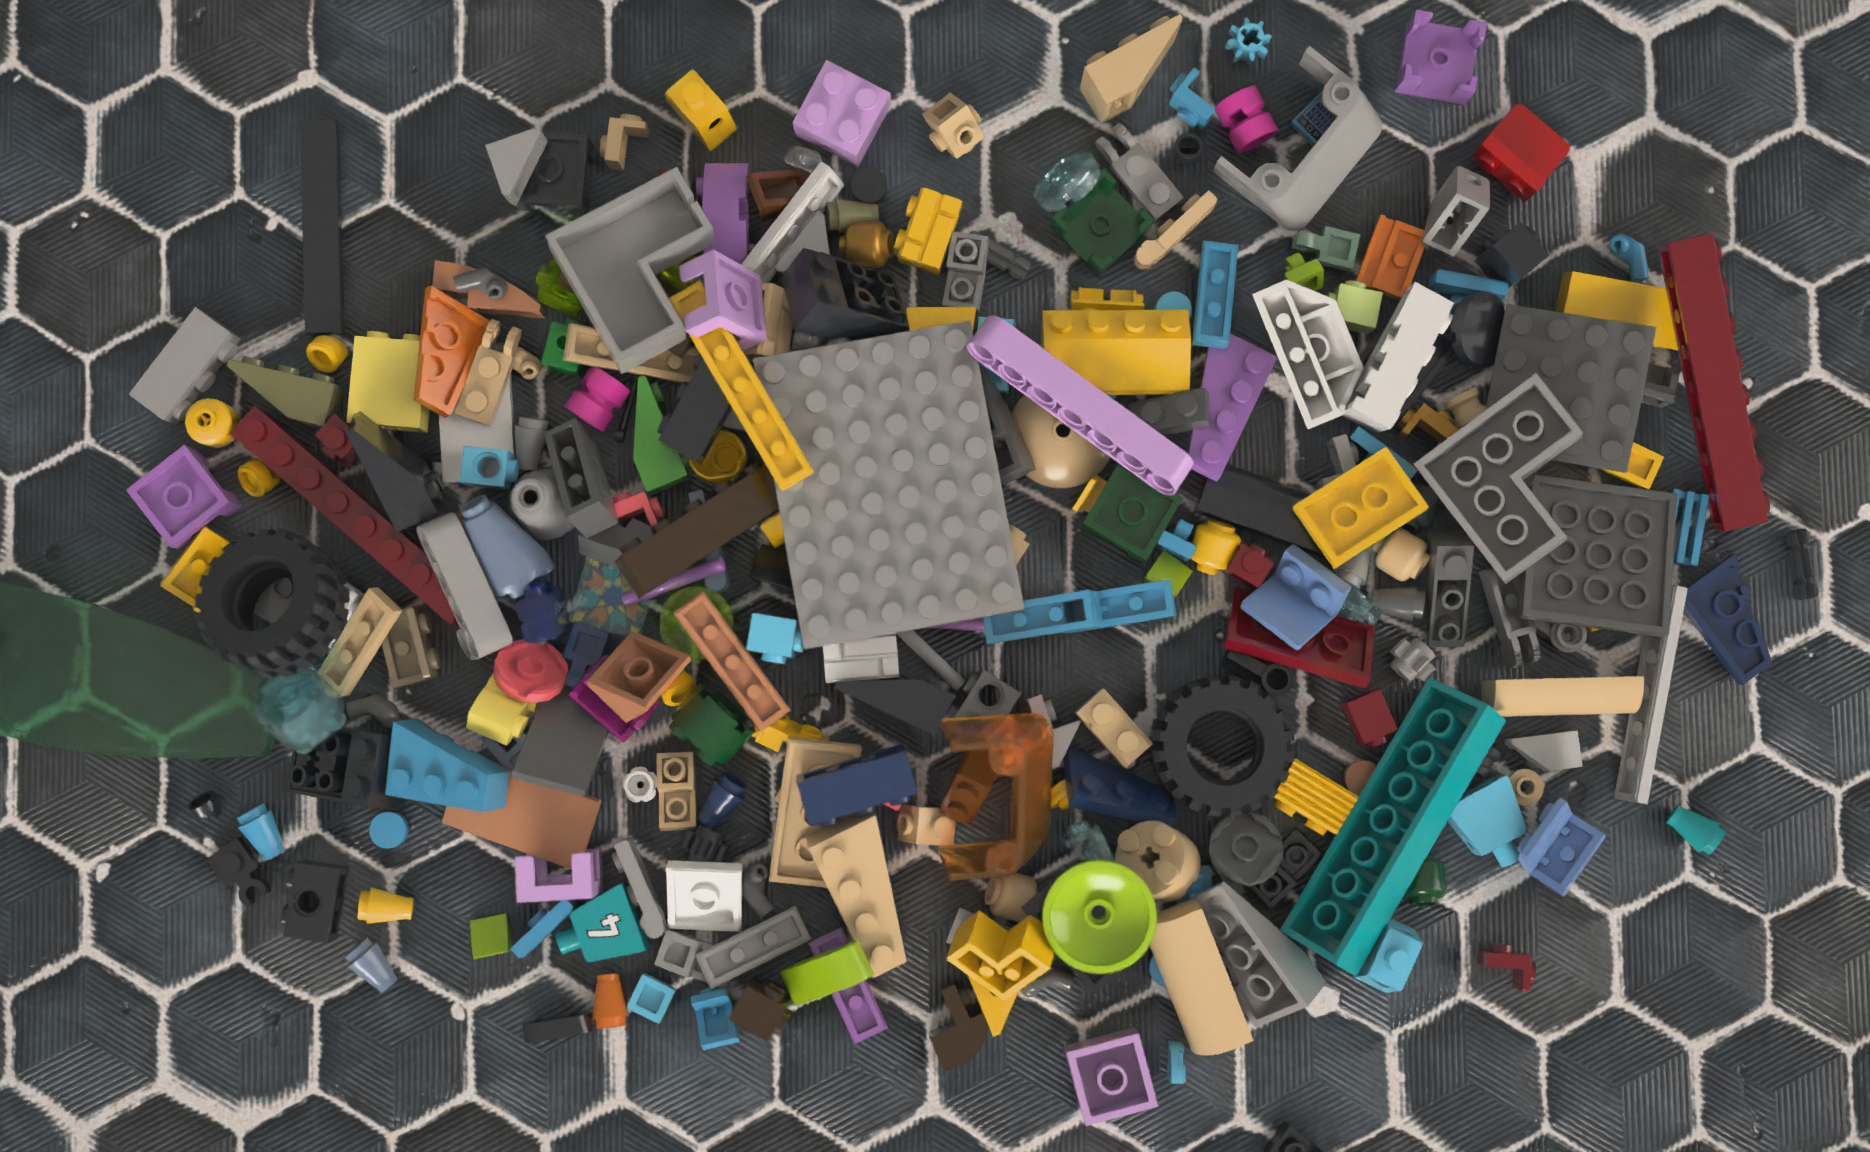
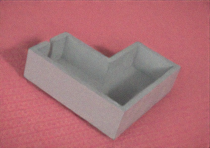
(614, 262)

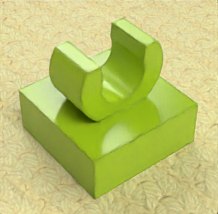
(1304, 274)

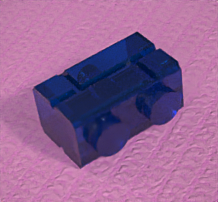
(542, 612)

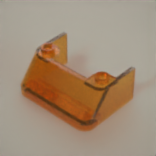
(1016, 747)

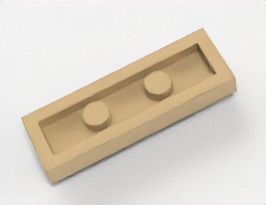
(359, 641)

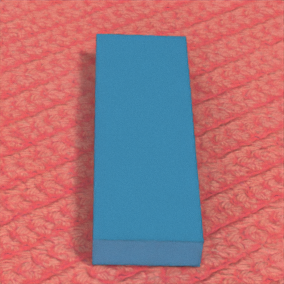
(1214, 294)

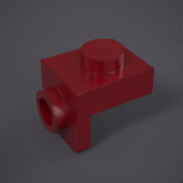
(1501, 956)

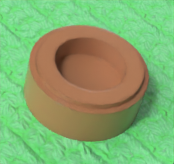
(1357, 775)

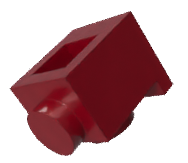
(336, 441)
(1249, 566)

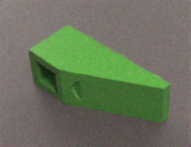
(657, 464)

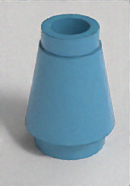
(261, 831)

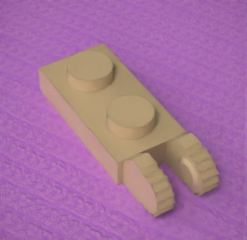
(1173, 232)
(488, 376)

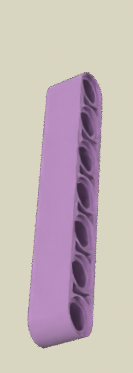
(1080, 405)

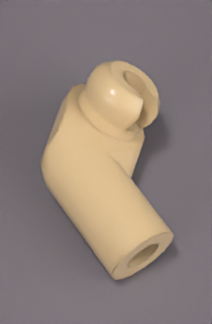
(526, 364)

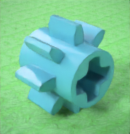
(1252, 31)

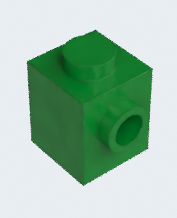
(554, 350)

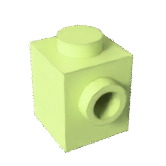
(1357, 305)

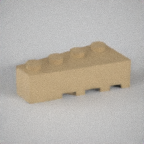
(859, 882)

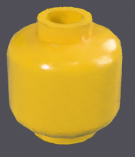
(211, 422)
(1215, 546)

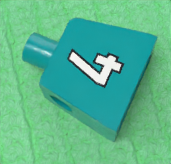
(605, 927)

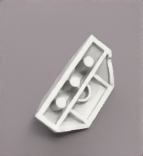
(1311, 348)

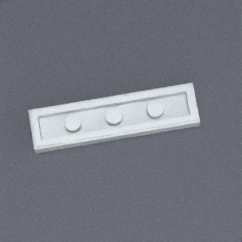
(812, 197)

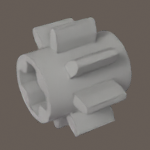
(1412, 660)

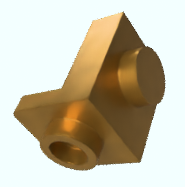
(1434, 423)

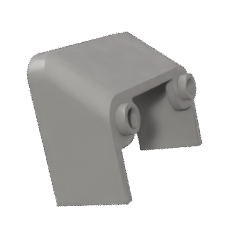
(1299, 195)

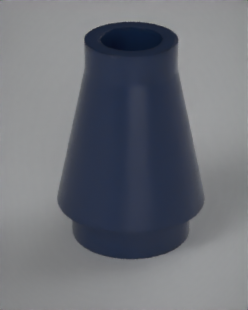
(722, 798)

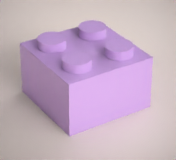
(842, 113)
(1110, 1076)

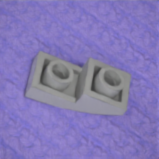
(966, 270)

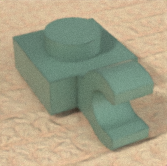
(1333, 248)

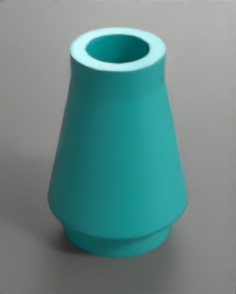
(1696, 829)

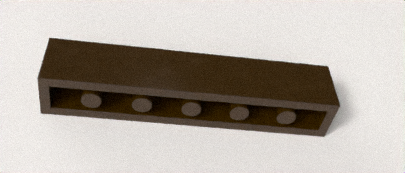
(699, 531)

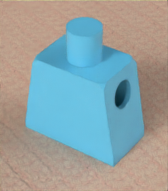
(1490, 819)
(1391, 958)

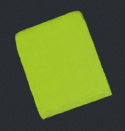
(1168, 568)
(490, 936)

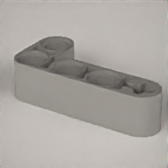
(465, 587)

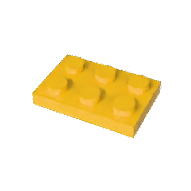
(1360, 507)

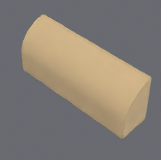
(1564, 696)
(1198, 981)

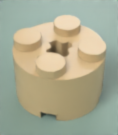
(1178, 862)

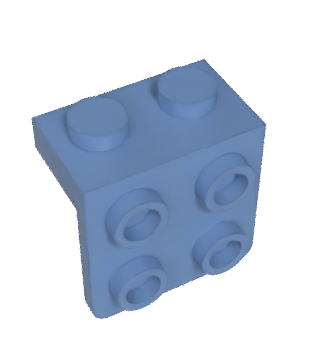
(1559, 847)

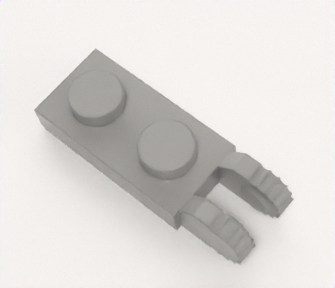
(1140, 174)
(641, 887)

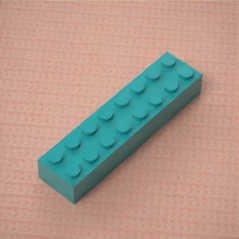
(1393, 825)

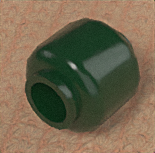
(1428, 884)

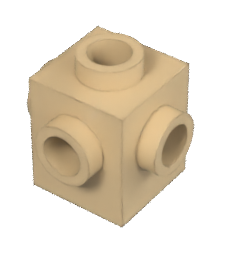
(953, 125)

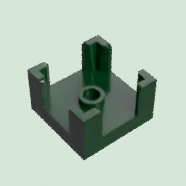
(1101, 225)
(1130, 514)

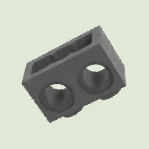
(972, 705)

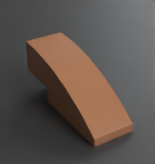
(512, 304)

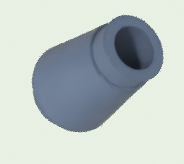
(370, 964)

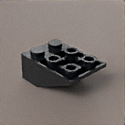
(841, 297)
(345, 769)

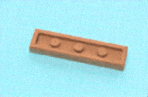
(731, 661)

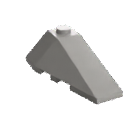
(1265, 966)

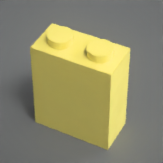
(385, 382)

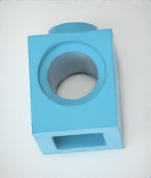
(473, 463)

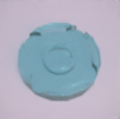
(1067, 180)

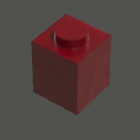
(1369, 718)

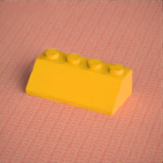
(1122, 348)

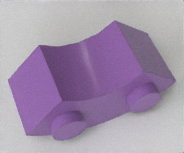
(726, 206)

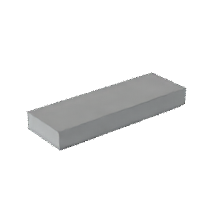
(752, 947)

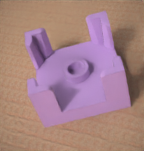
(731, 299)
(533, 882)

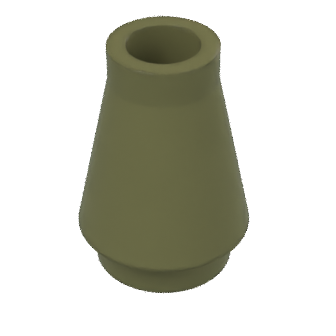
(844, 212)

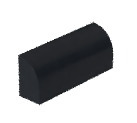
(1256, 507)

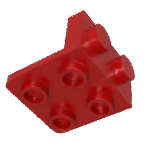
(1521, 152)

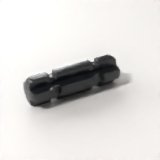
(1802, 564)

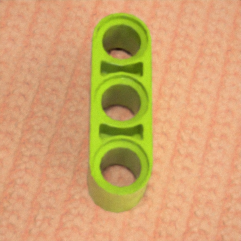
(826, 973)

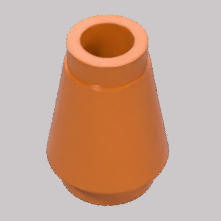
(609, 1002)

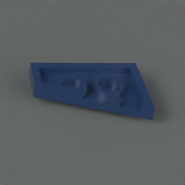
(1723, 616)

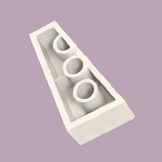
(1398, 358)

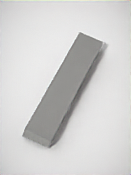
(1646, 724)

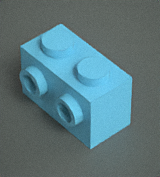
(774, 638)

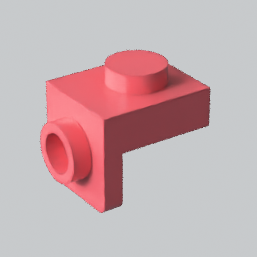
(630, 506)

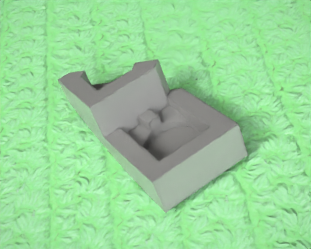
(1549, 751)

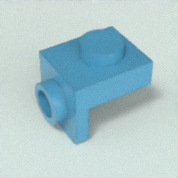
(1190, 106)
(712, 1015)

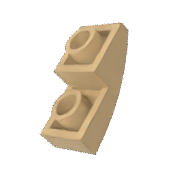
(677, 791)

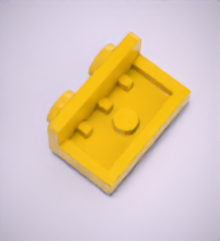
(187, 571)

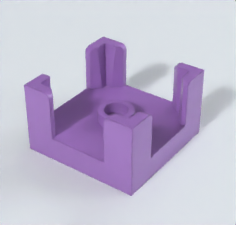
(1439, 59)
(182, 496)

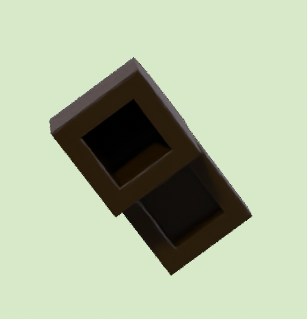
(965, 1035)

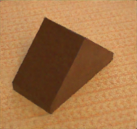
(774, 190)

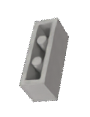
(185, 366)

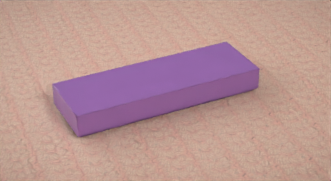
(857, 1002)

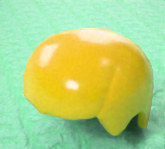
(724, 460)

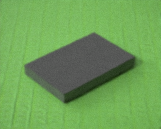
(561, 746)

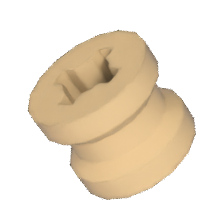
(1465, 407)

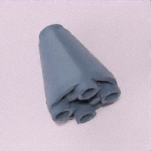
(503, 548)

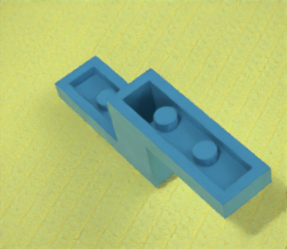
(1083, 611)

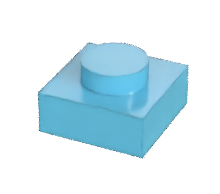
(651, 998)

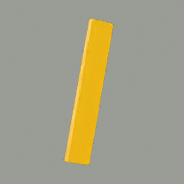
(746, 395)

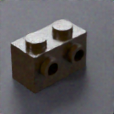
(762, 1008)

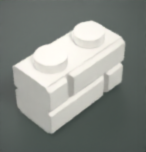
(862, 659)

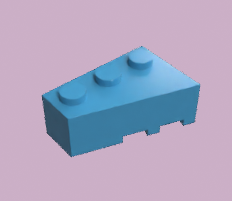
(441, 772)

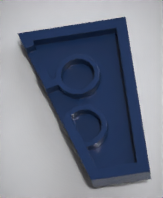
(1114, 792)

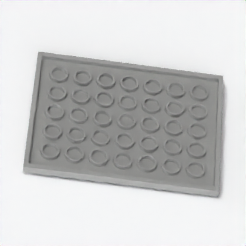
(904, 489)

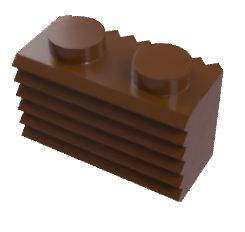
(968, 787)

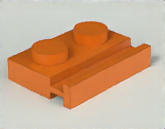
(1391, 257)

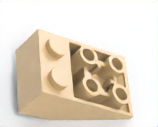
(1117, 78)

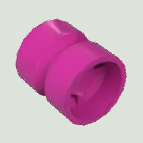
(1247, 132)
(597, 398)

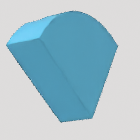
(1175, 1069)

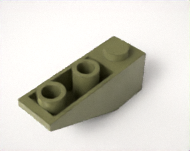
(296, 396)

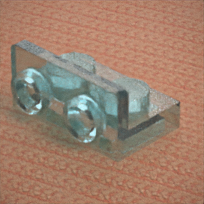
(1095, 845)

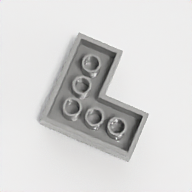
(1483, 472)

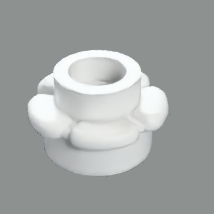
(637, 794)

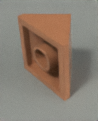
(636, 675)

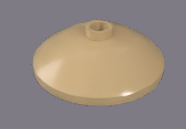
(1057, 459)

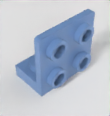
(1297, 598)

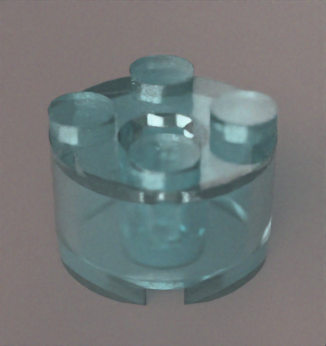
(300, 709)

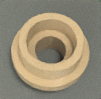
(1536, 782)

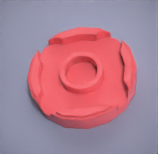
(530, 671)

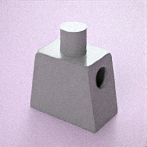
(1465, 199)

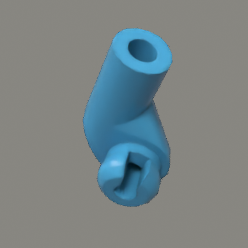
(1631, 253)

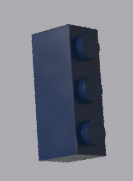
(856, 785)

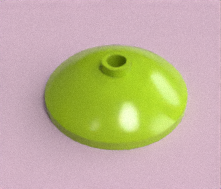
(1105, 941)

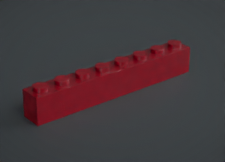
(1714, 382)
(342, 505)

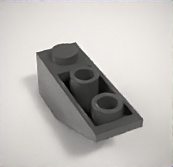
(1447, 587)

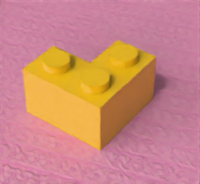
(998, 957)

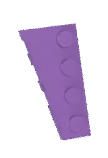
(1234, 384)

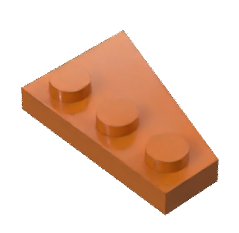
(446, 350)

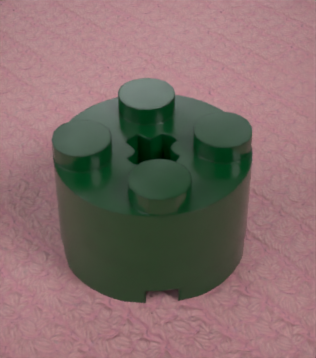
(711, 725)

